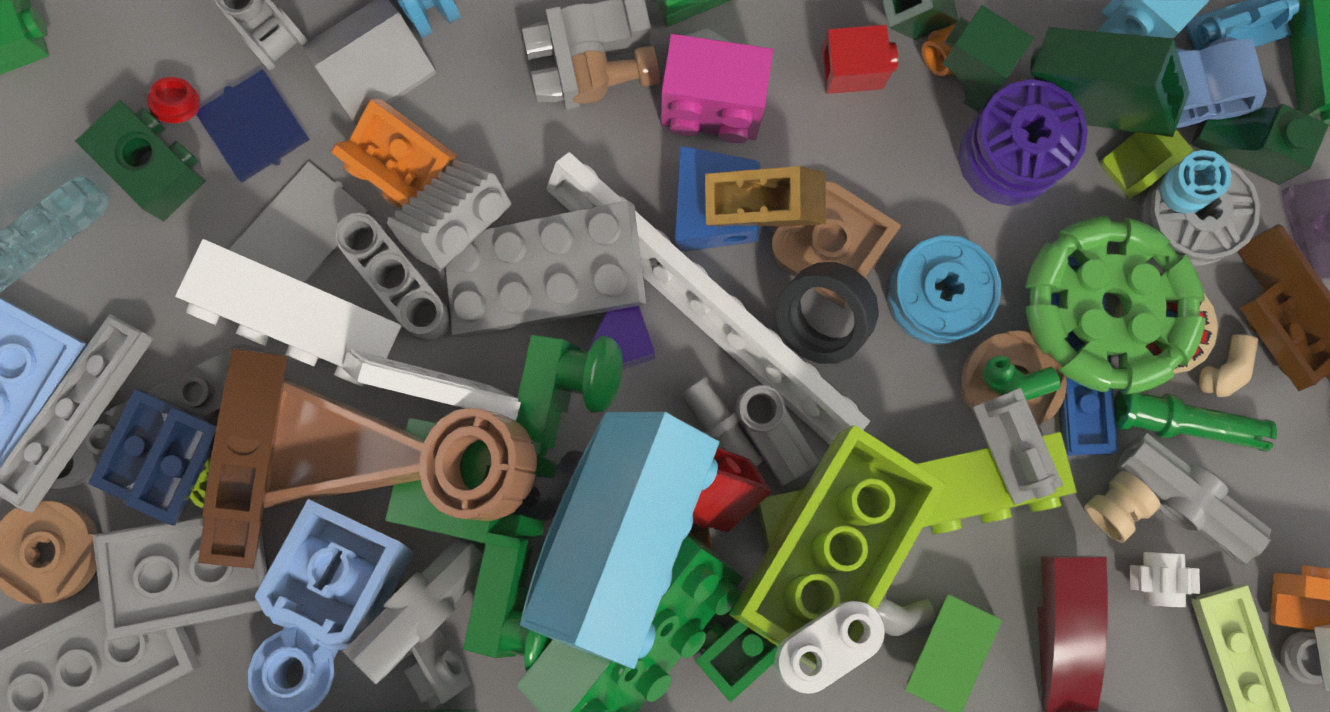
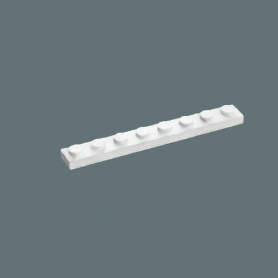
(716, 311)

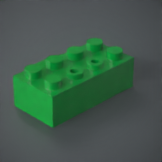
(581, 682)

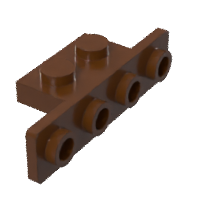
(1291, 308)

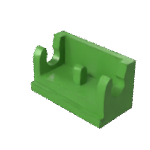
(953, 655)

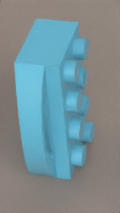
(619, 534)

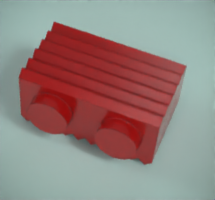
(732, 494)

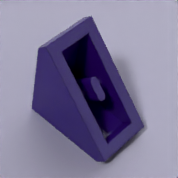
(630, 333)

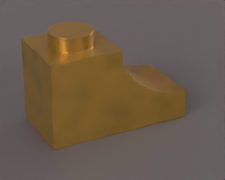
(766, 197)

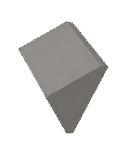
(369, 58)

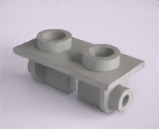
(1017, 447)
(438, 672)

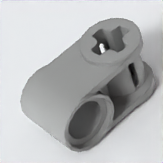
(263, 28)

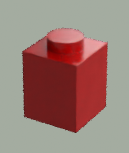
(858, 59)

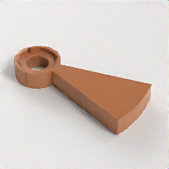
(339, 450)

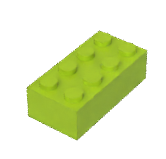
(840, 538)

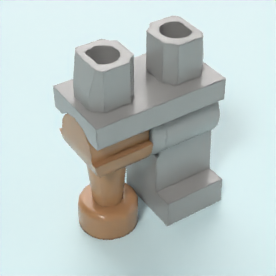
(581, 41)

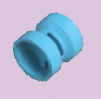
(1186, 191)

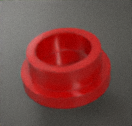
(173, 100)

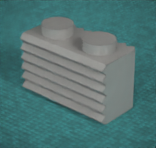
(449, 213)

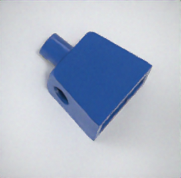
(691, 203)

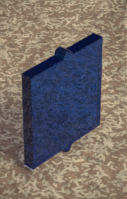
(252, 126)

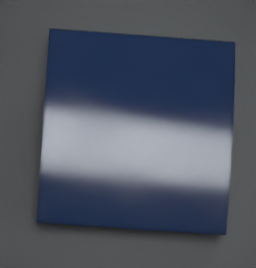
(154, 456)

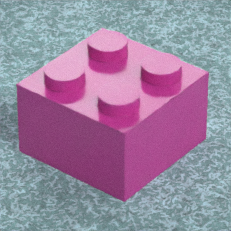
(715, 88)

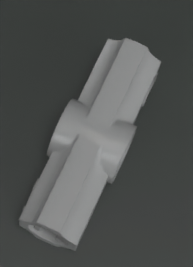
(1195, 499)

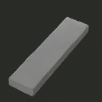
(71, 413)

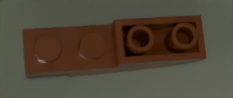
(242, 458)

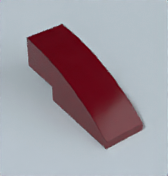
(1073, 632)

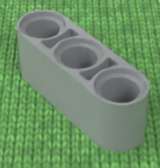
(377, 261)

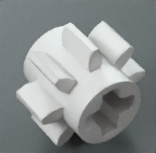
(1164, 579)

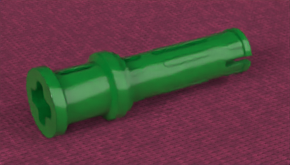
(1170, 416)

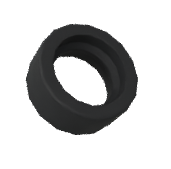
(803, 337)

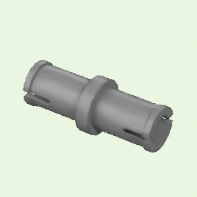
(719, 421)

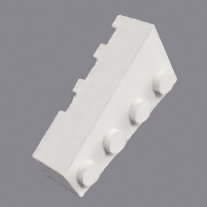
(281, 308)

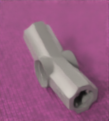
(416, 610)

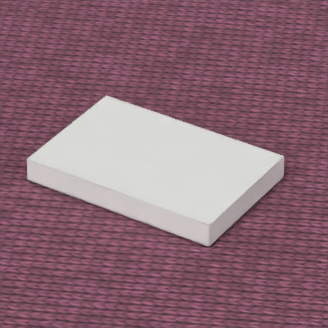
(429, 384)

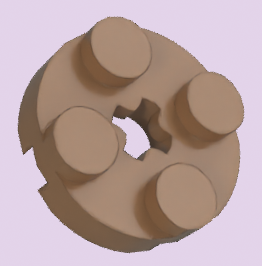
(1025, 357)
(74, 557)

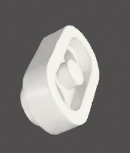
(831, 645)

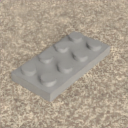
(547, 270)
(78, 671)

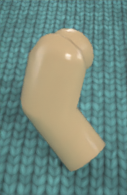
(1235, 372)

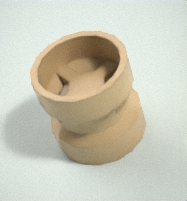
(1122, 506)

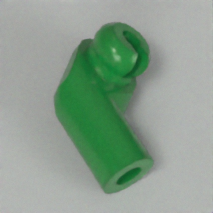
(1005, 378)

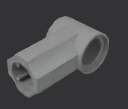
(778, 437)

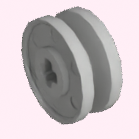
(1217, 232)

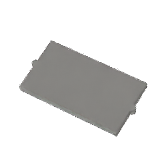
(299, 225)

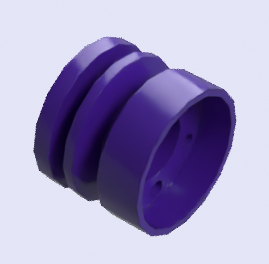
(1001, 160)

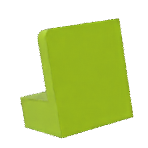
(1144, 160)

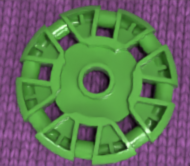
(1143, 301)

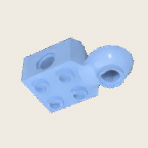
(324, 594)

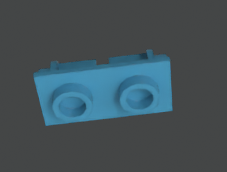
(1250, 19)

